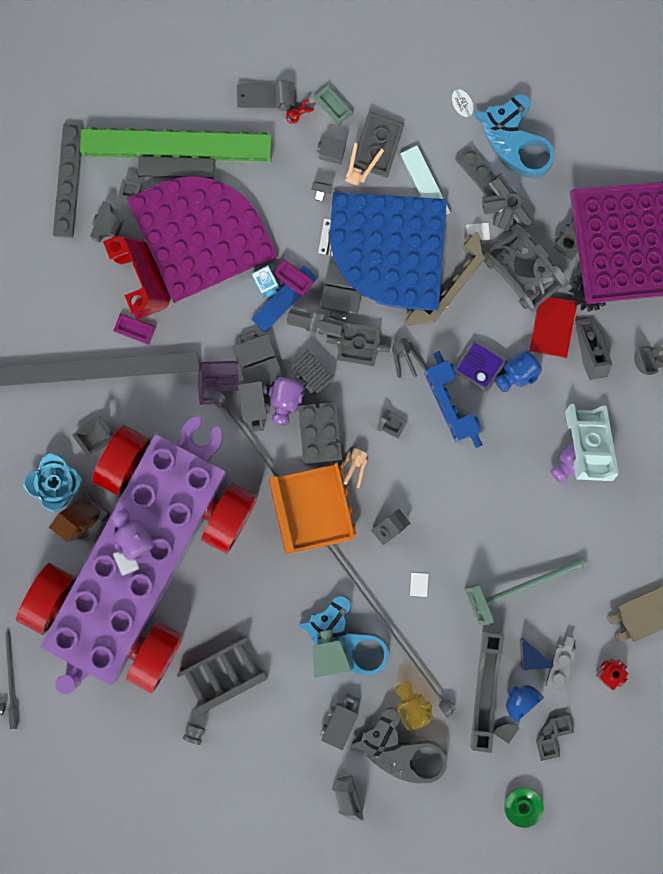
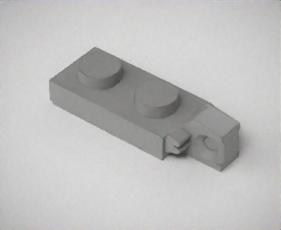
(563, 662)

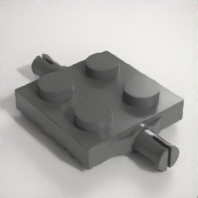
(359, 344)

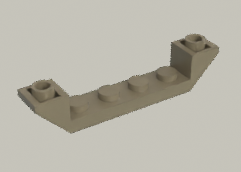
(473, 248)

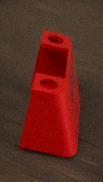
(153, 291)

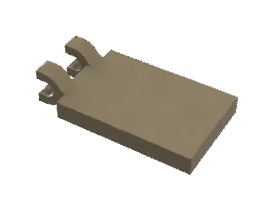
(640, 616)

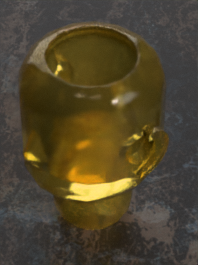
(413, 708)

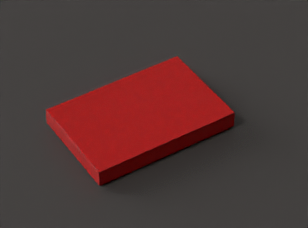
(553, 327)

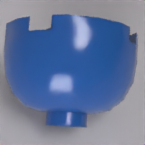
(522, 701)

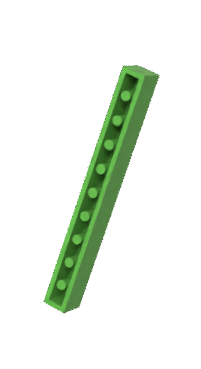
(183, 144)

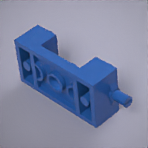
(438, 377)

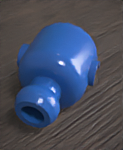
(519, 370)

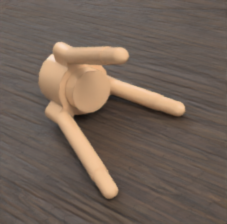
(354, 175)
(356, 459)

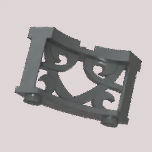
(521, 240)

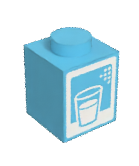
(265, 282)

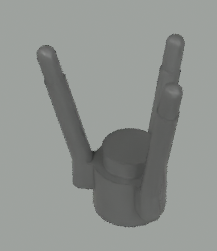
(403, 348)

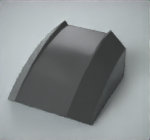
(348, 798)

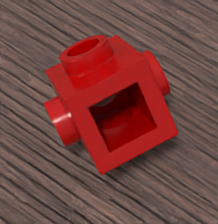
(608, 668)

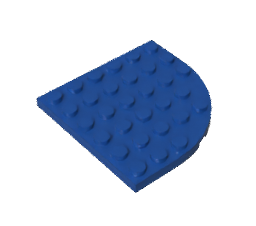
(390, 247)

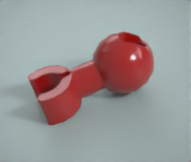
(295, 114)

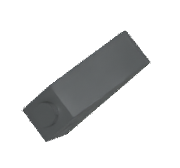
(593, 350)

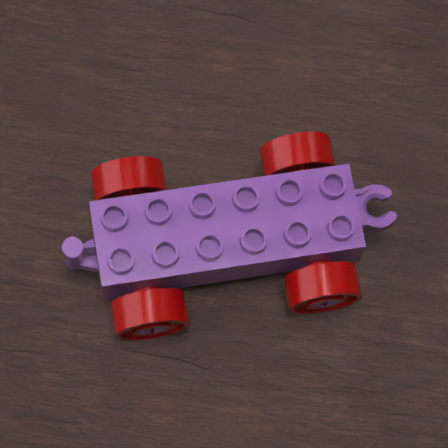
(103, 614)

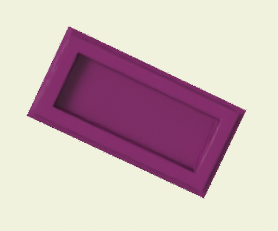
(293, 278)
(134, 329)

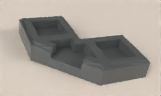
(555, 727)

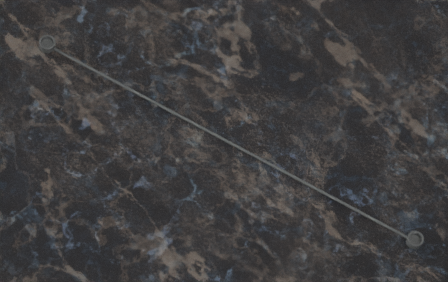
(446, 707)

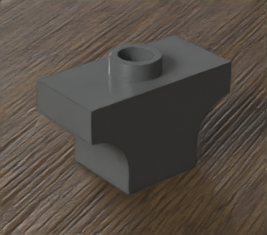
(106, 223)
(391, 527)

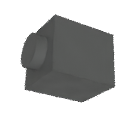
(331, 150)

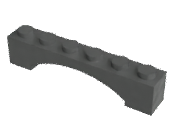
(486, 689)

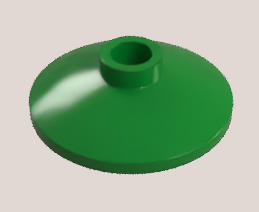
(528, 816)

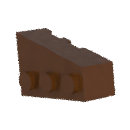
(75, 520)

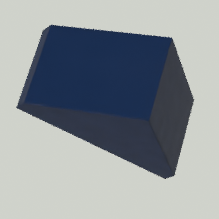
(532, 658)

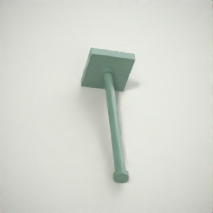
(481, 604)

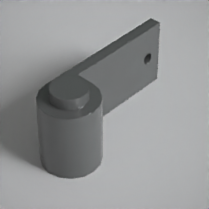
(266, 96)

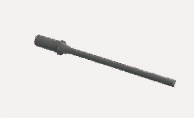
(12, 708)

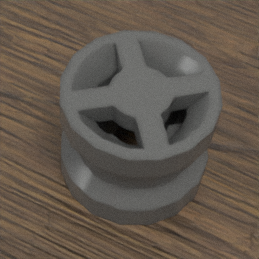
(194, 734)

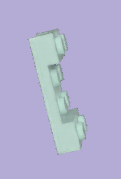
(592, 444)

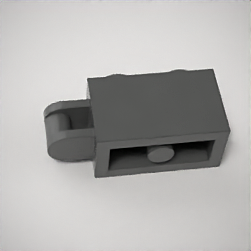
(253, 402)
(340, 723)

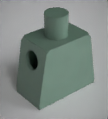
(330, 656)

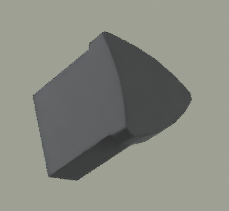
(391, 424)

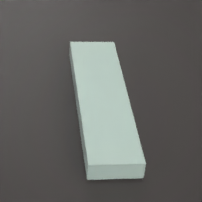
(421, 175)

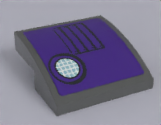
(480, 365)

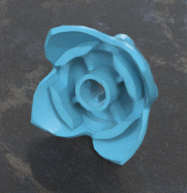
(38, 482)

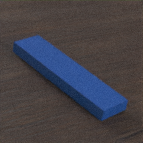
(279, 304)

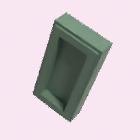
(333, 105)

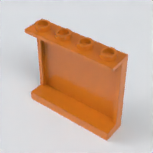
(312, 509)

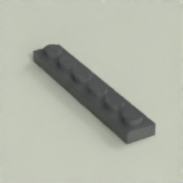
(67, 181)

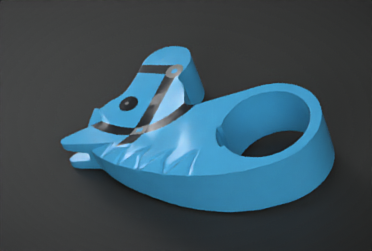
(505, 138)
(334, 619)

